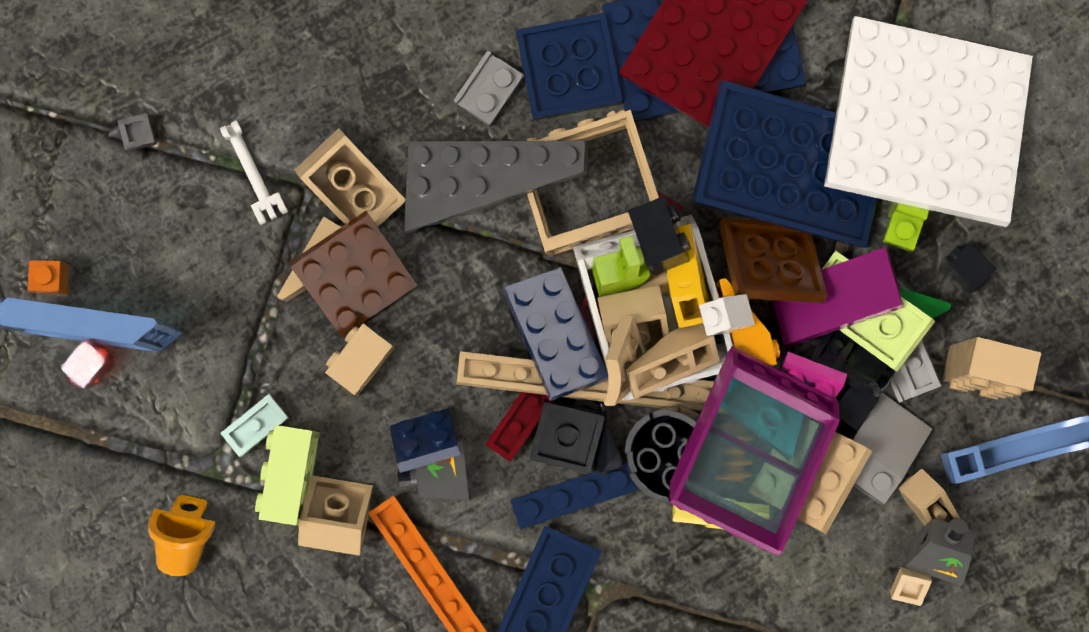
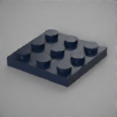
(569, 66)

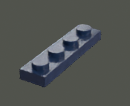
(572, 496)

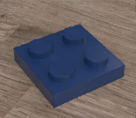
(424, 440)

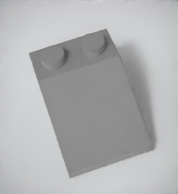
(894, 440)

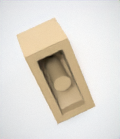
(927, 498)

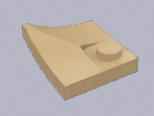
(623, 352)

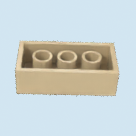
(991, 368)

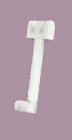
(266, 202)

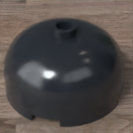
(656, 448)

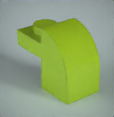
(904, 225)
(620, 270)

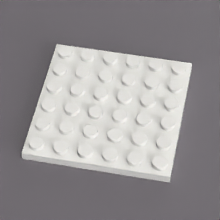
(929, 121)

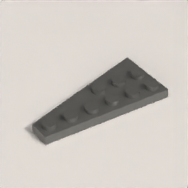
(473, 175)

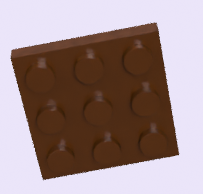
(771, 262)
(353, 273)

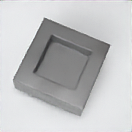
(137, 132)

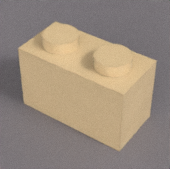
(358, 359)

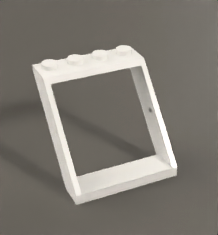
(584, 257)

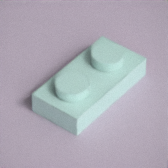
(254, 425)

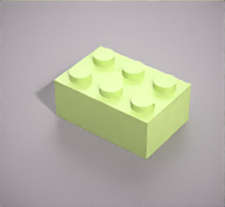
(287, 474)

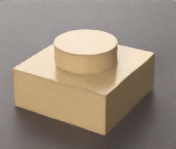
(910, 586)

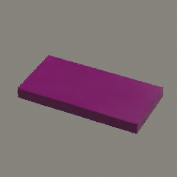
(855, 292)

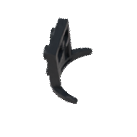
(862, 367)

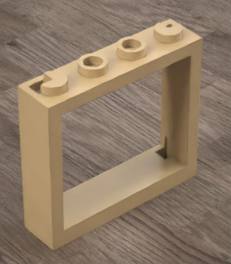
(586, 131)

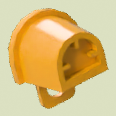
(180, 536)

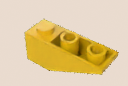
(688, 285)

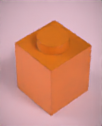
(48, 277)

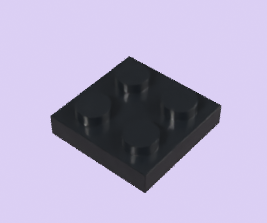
(567, 436)

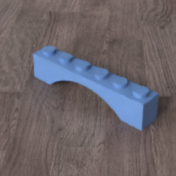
(1016, 449)

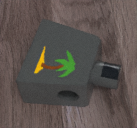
(440, 479)
(942, 550)

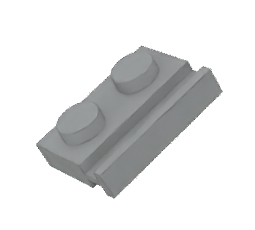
(488, 88)
(915, 375)

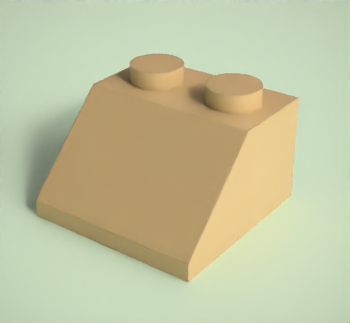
(335, 515)

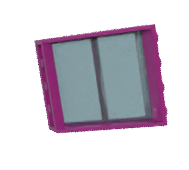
(754, 451)

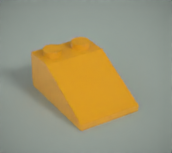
(753, 339)

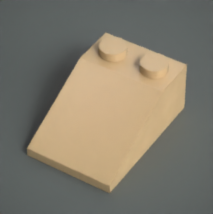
(348, 181)
(648, 311)

